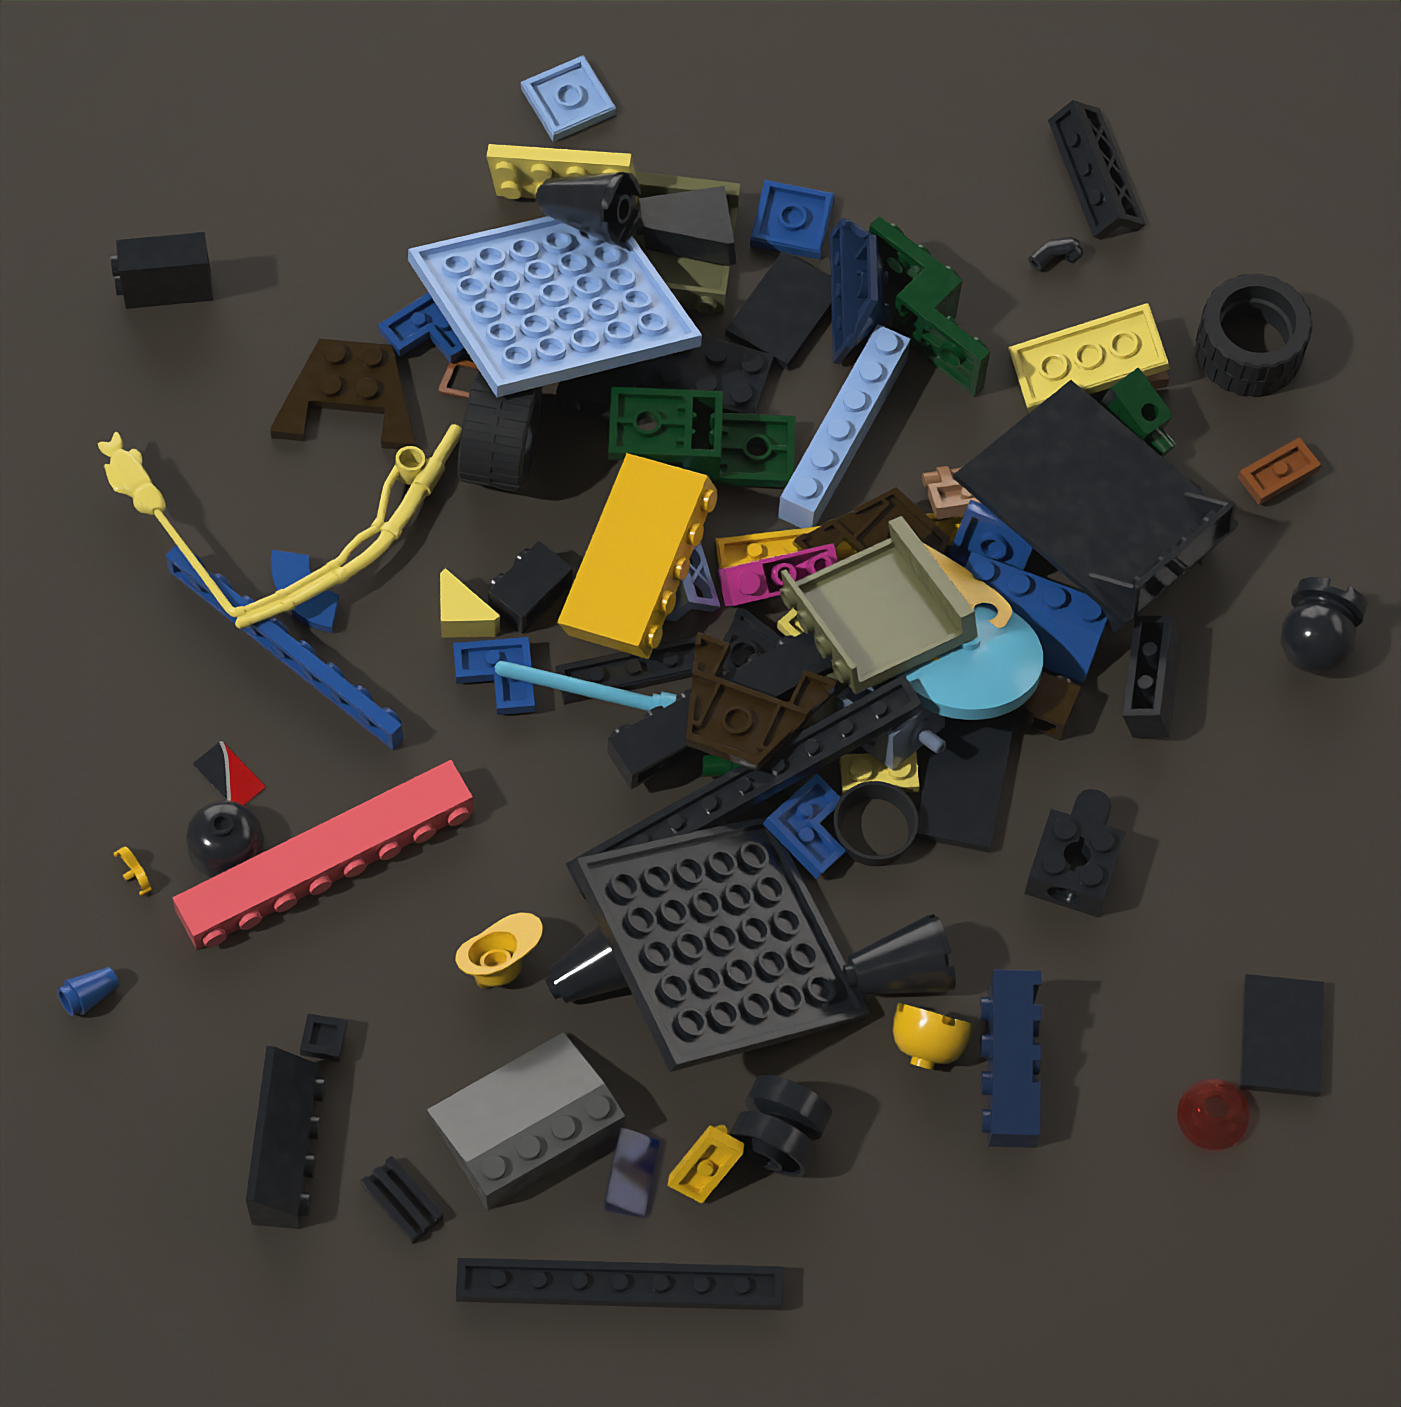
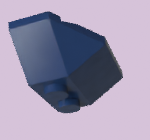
(856, 287)

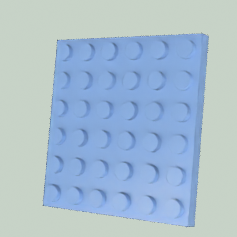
(551, 303)

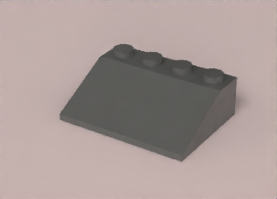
(527, 1120)

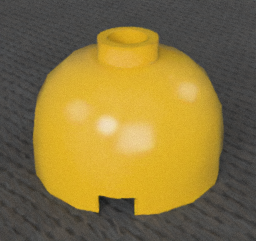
(930, 1036)

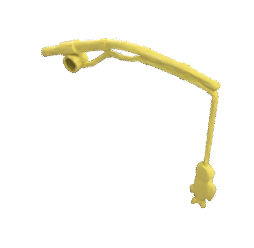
(130, 478)

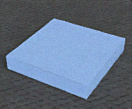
(568, 98)

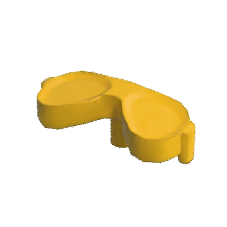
(136, 869)

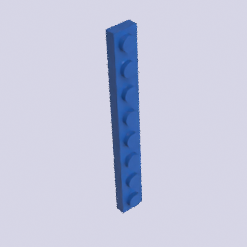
(296, 655)

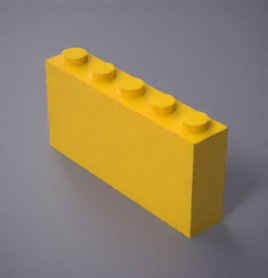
(638, 556)

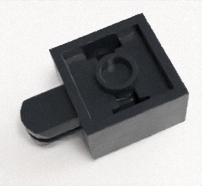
(1076, 855)

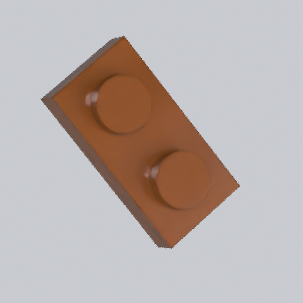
(1279, 471)

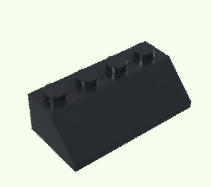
(283, 1140)

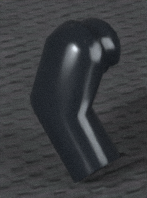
(1056, 247)

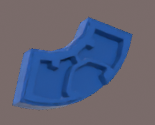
(316, 612)

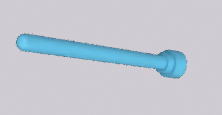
(583, 687)

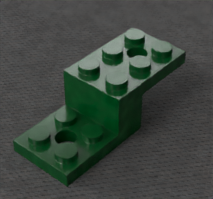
(928, 308)
(701, 436)

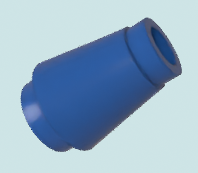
(85, 991)

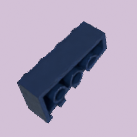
(1011, 1059)

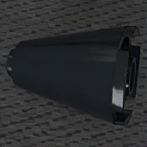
(593, 204)
(904, 961)
(586, 970)

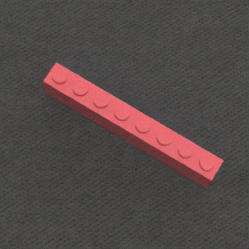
(324, 855)

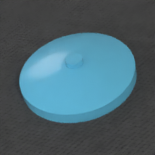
(984, 674)

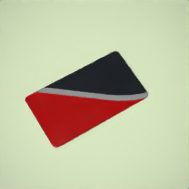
(228, 774)

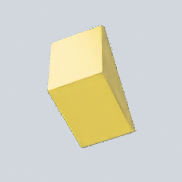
(464, 612)

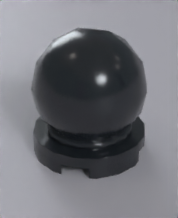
(1322, 625)

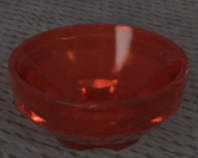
(1206, 1130)

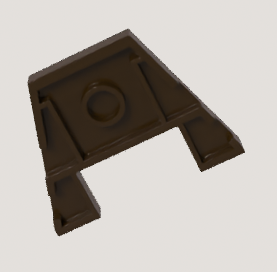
(348, 379)
(869, 525)
(741, 721)

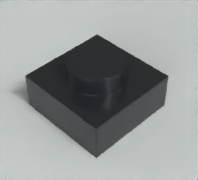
(323, 1037)

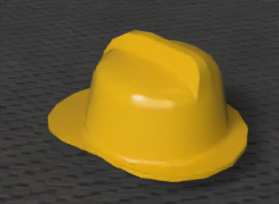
(498, 951)

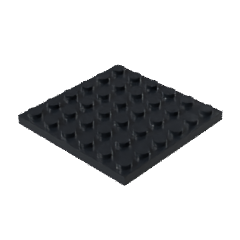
(719, 942)

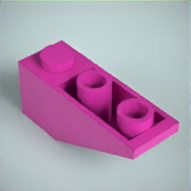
(763, 577)

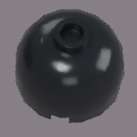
(223, 837)

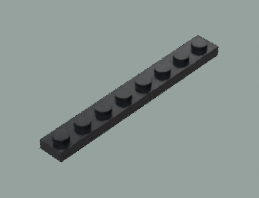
(619, 1284)

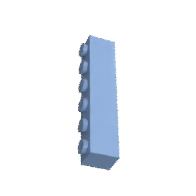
(844, 428)

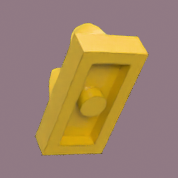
(706, 1163)

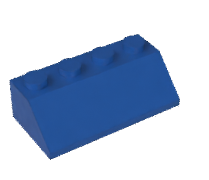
(1062, 617)

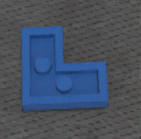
(419, 323)
(477, 661)
(799, 826)

